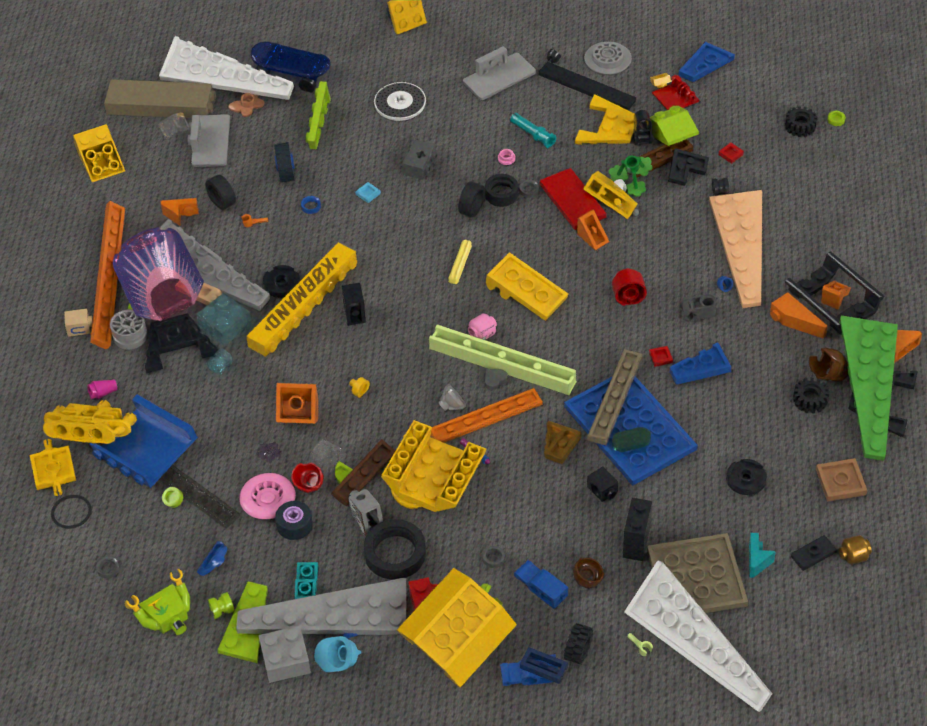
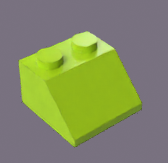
(673, 125)

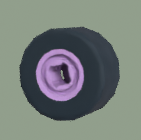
(294, 520)

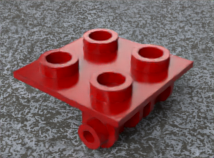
(676, 94)

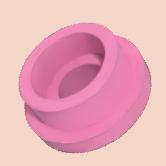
(506, 157)

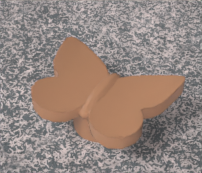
(247, 104)

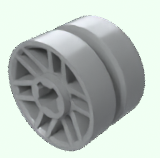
(128, 329)

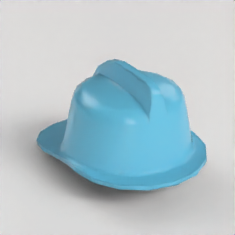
(336, 654)

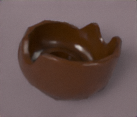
(584, 569)

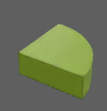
(341, 471)

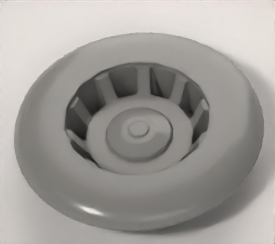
(608, 58)

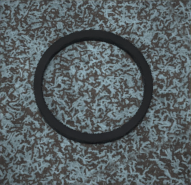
(72, 526)

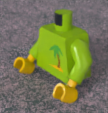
(164, 609)

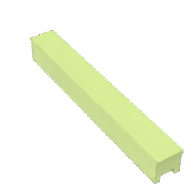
(500, 357)

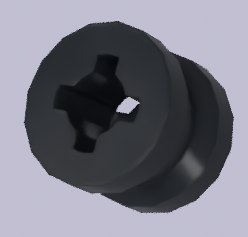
(720, 186)

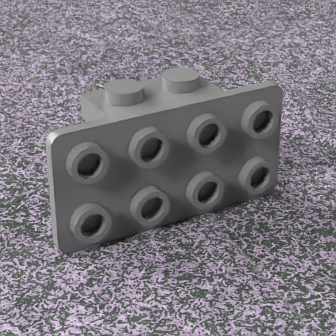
(497, 73)
(209, 140)

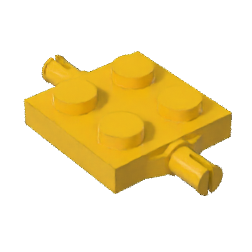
(52, 467)

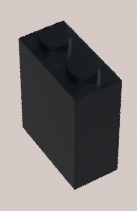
(637, 529)

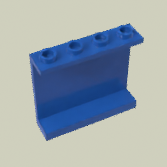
(150, 447)

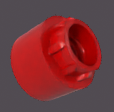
(629, 287)

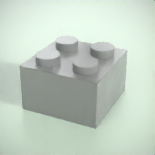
(284, 654)

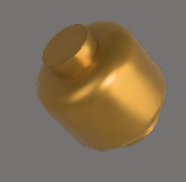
(855, 549)

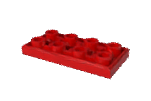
(570, 197)

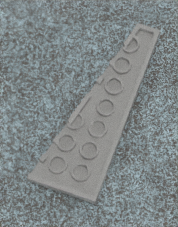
(221, 275)
(359, 610)

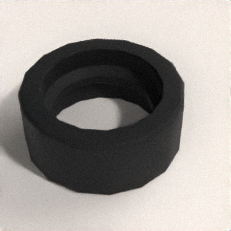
(220, 192)
(471, 199)
(501, 199)

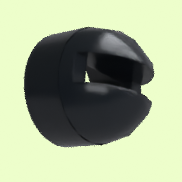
(554, 55)

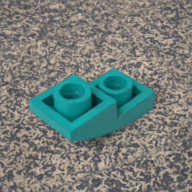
(306, 579)

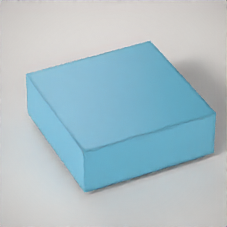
(368, 192)

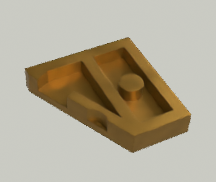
(560, 442)

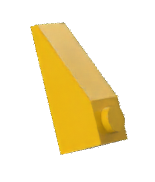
(610, 194)

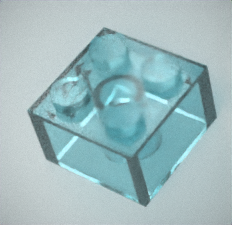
(224, 319)

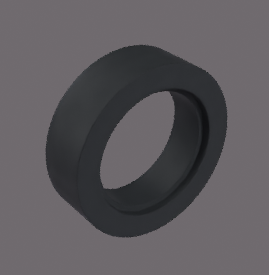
(388, 529)

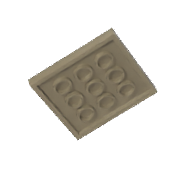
(705, 570)

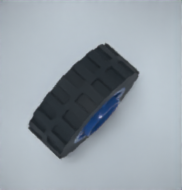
(284, 162)

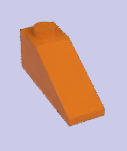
(796, 316)

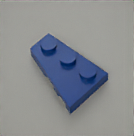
(704, 365)

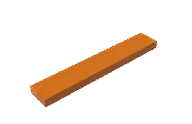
(486, 416)

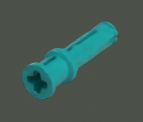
(538, 133)

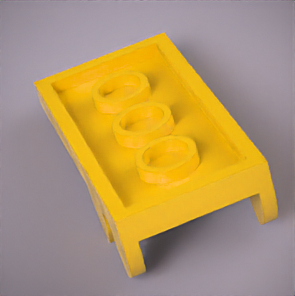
(525, 286)

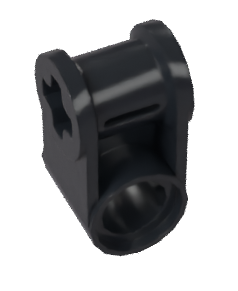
(642, 130)

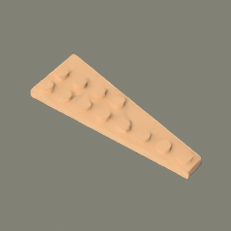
(740, 230)

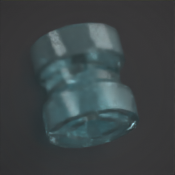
(220, 361)

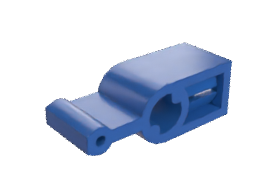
(542, 584)
(513, 674)

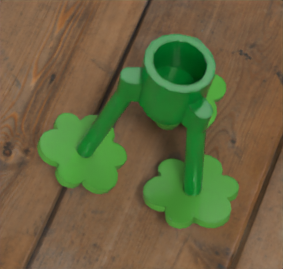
(633, 165)

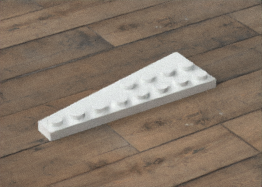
(198, 65)
(679, 621)

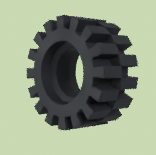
(800, 128)
(811, 404)
(578, 643)

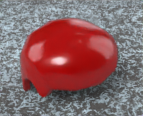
(307, 473)

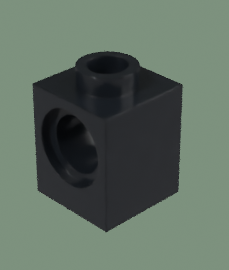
(602, 484)

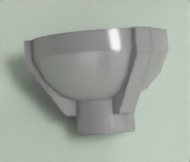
(451, 399)

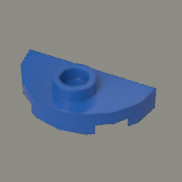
(213, 559)

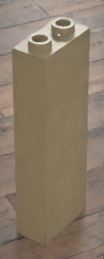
(159, 98)

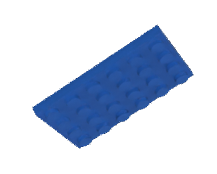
(640, 409)

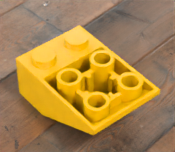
(98, 153)

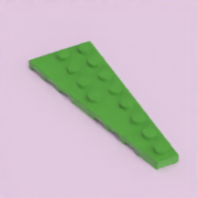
(870, 360)

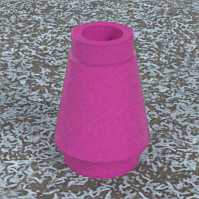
(99, 389)

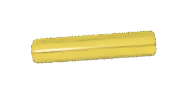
(460, 261)

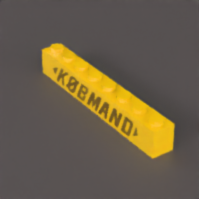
(302, 299)

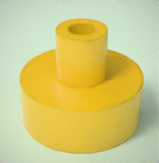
(359, 386)

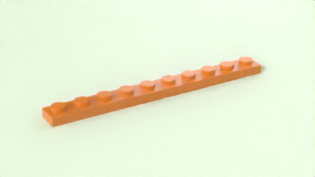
(107, 277)

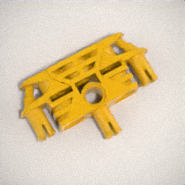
(88, 423)

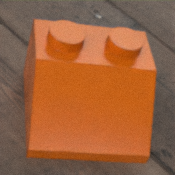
(296, 403)

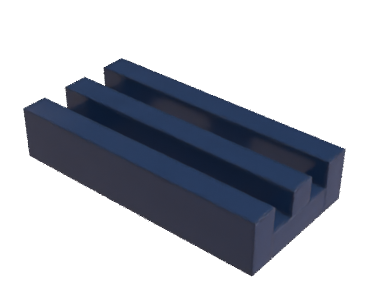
(541, 668)

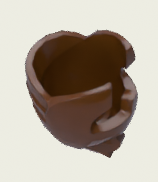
(830, 359)

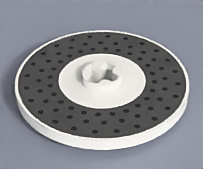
(410, 98)

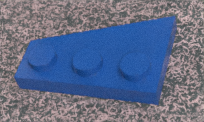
(705, 61)

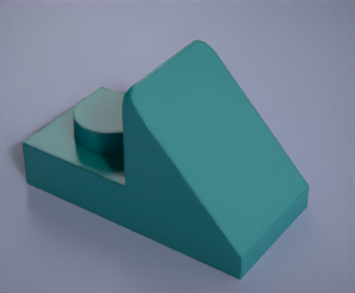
(758, 558)

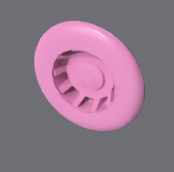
(267, 499)

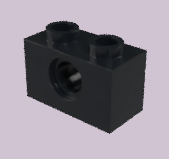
(353, 304)

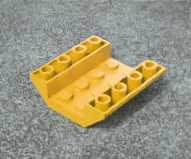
(431, 470)
(458, 626)

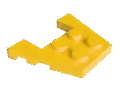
(615, 127)

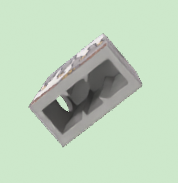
(362, 503)

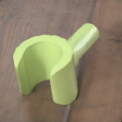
(640, 645)

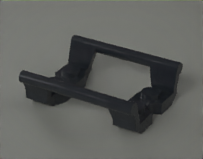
(821, 277)

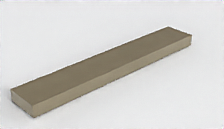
(614, 397)

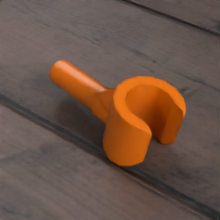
(248, 221)

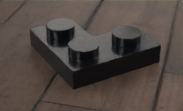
(686, 162)

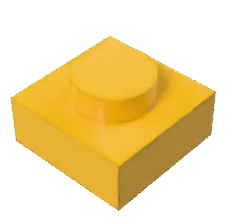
(660, 80)

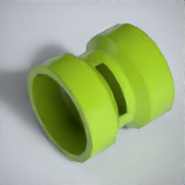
(221, 605)

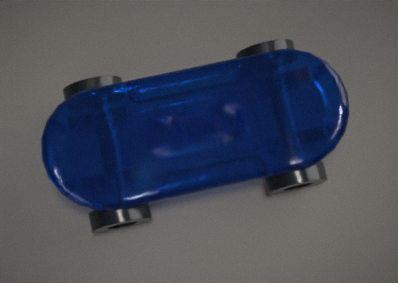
(290, 61)

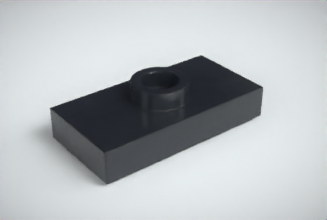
(813, 552)

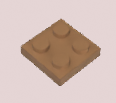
(841, 479)

